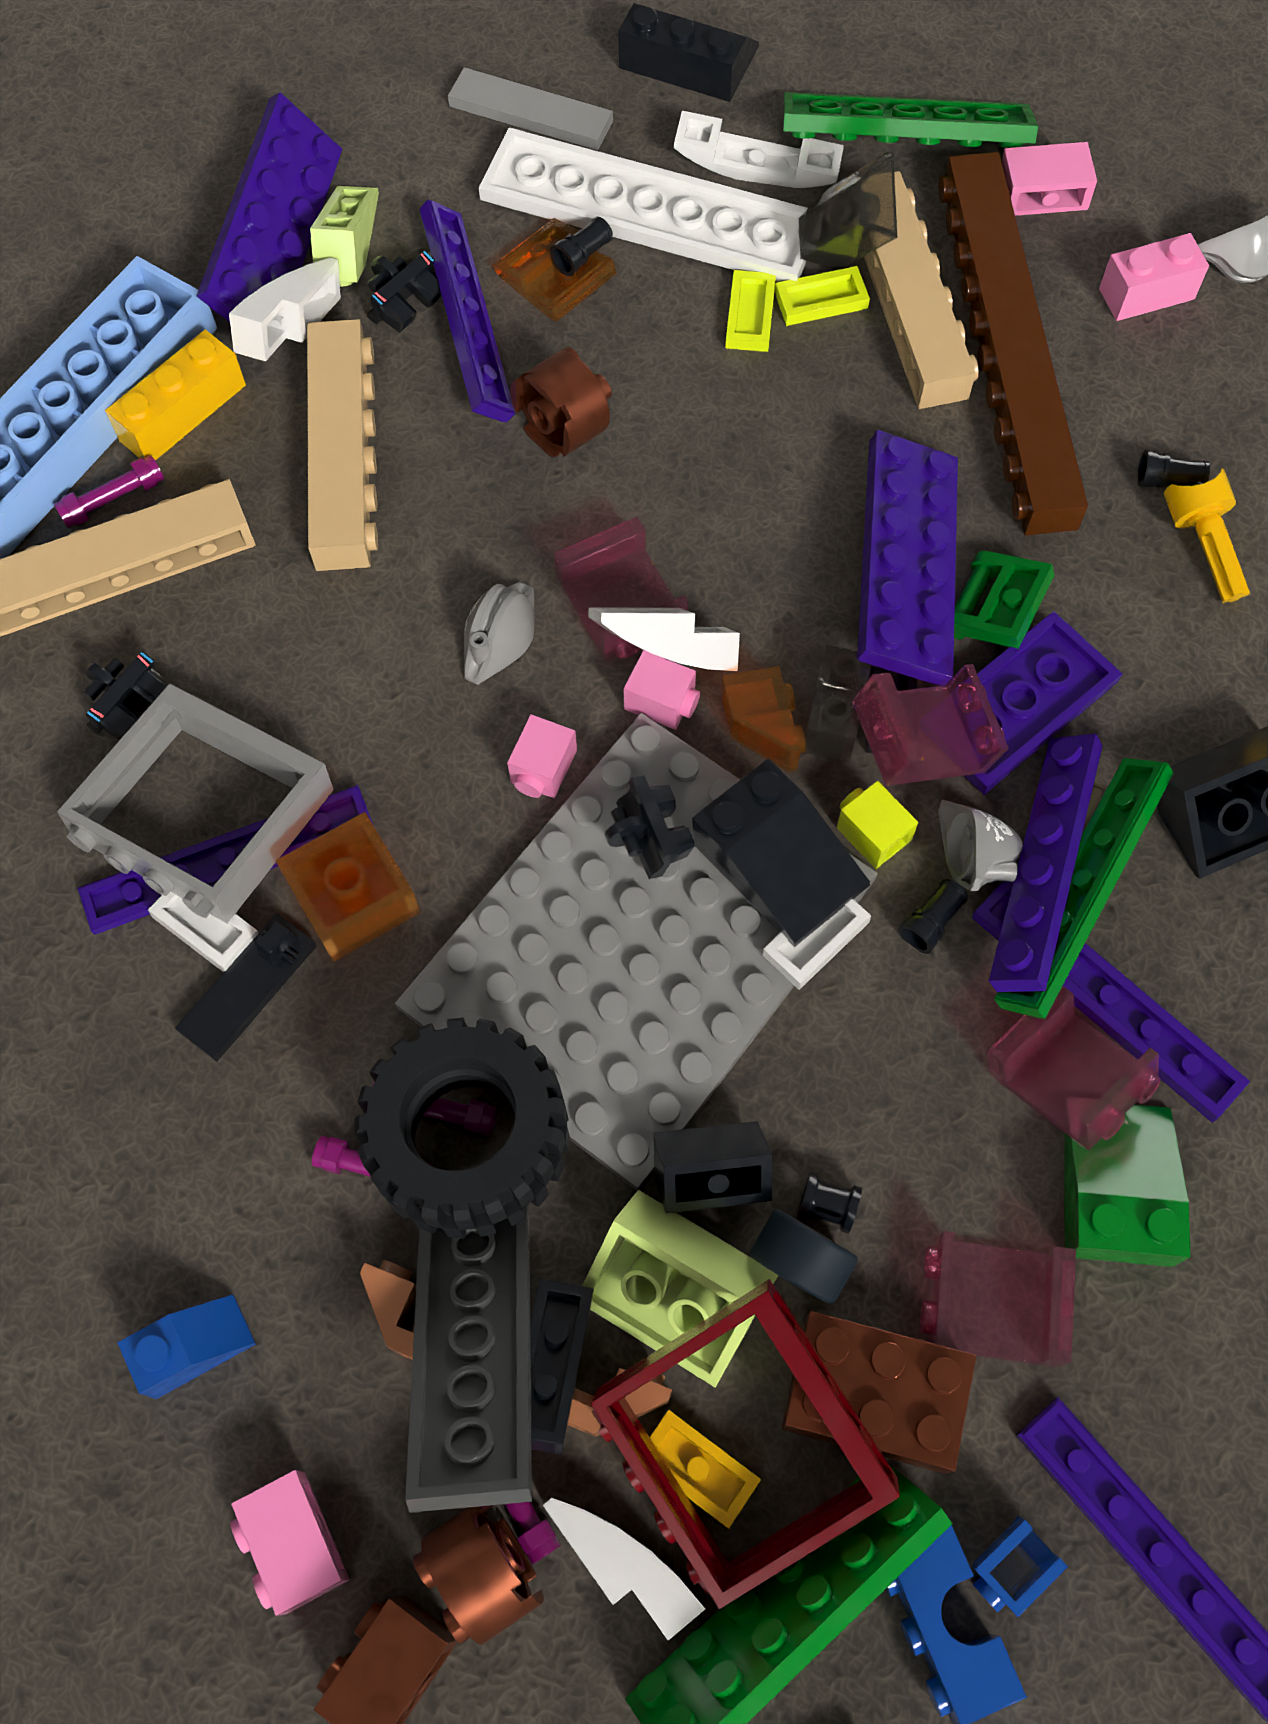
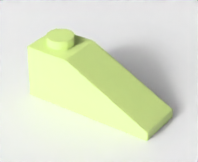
(345, 230)

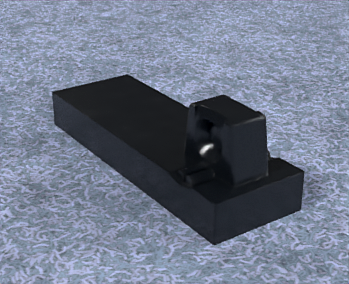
(246, 987)
(555, 1354)

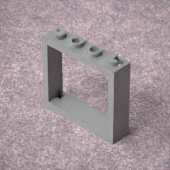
(139, 749)

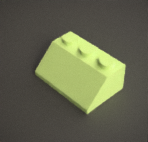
(667, 1276)

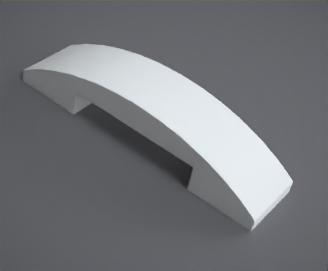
(754, 159)

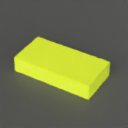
(822, 295)
(750, 311)

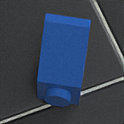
(185, 1345)

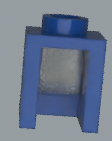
(1016, 1568)

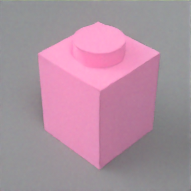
(661, 690)
(541, 757)

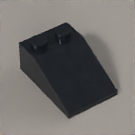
(778, 852)

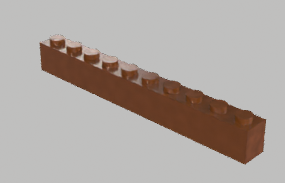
(1012, 346)

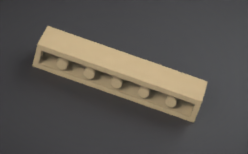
(921, 311)
(338, 446)
(121, 555)

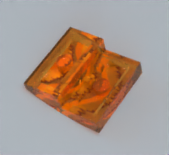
(537, 279)

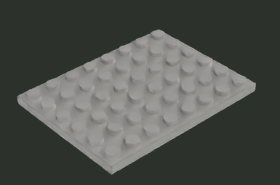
(616, 976)

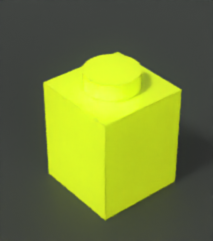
(875, 823)

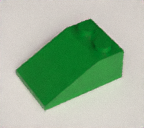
(1128, 1193)

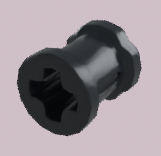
(829, 1202)

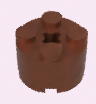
(562, 403)
(478, 1574)

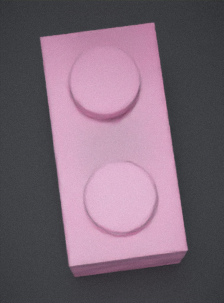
(1049, 177)
(1153, 276)
(288, 1543)

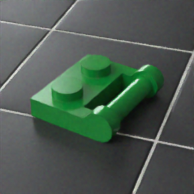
(1010, 602)

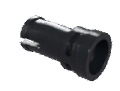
(575, 249)
(1164, 470)
(933, 916)

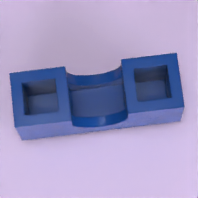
(967, 1677)

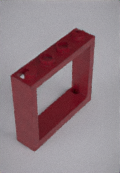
(674, 1511)

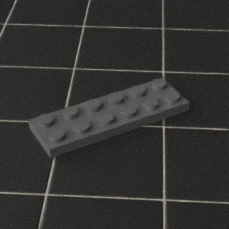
(471, 1371)

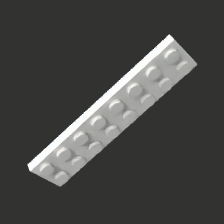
(646, 204)

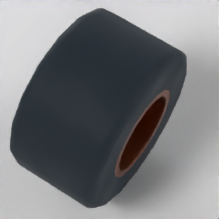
(803, 1256)

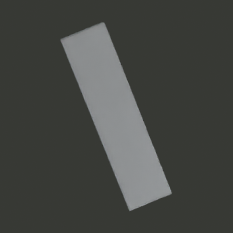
(530, 108)

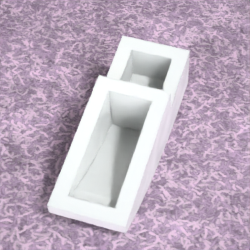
(284, 309)
(672, 635)
(626, 1565)

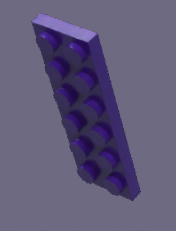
(271, 207)
(909, 560)

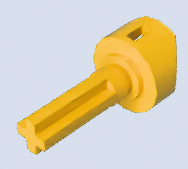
(1203, 507)

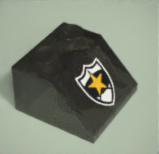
(851, 217)

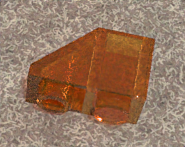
(760, 715)

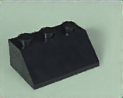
(684, 52)
(1220, 804)

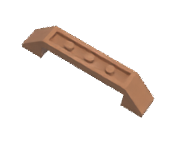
(394, 1299)

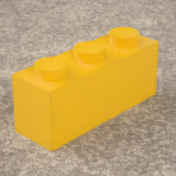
(176, 396)

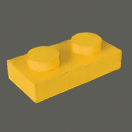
(703, 1469)

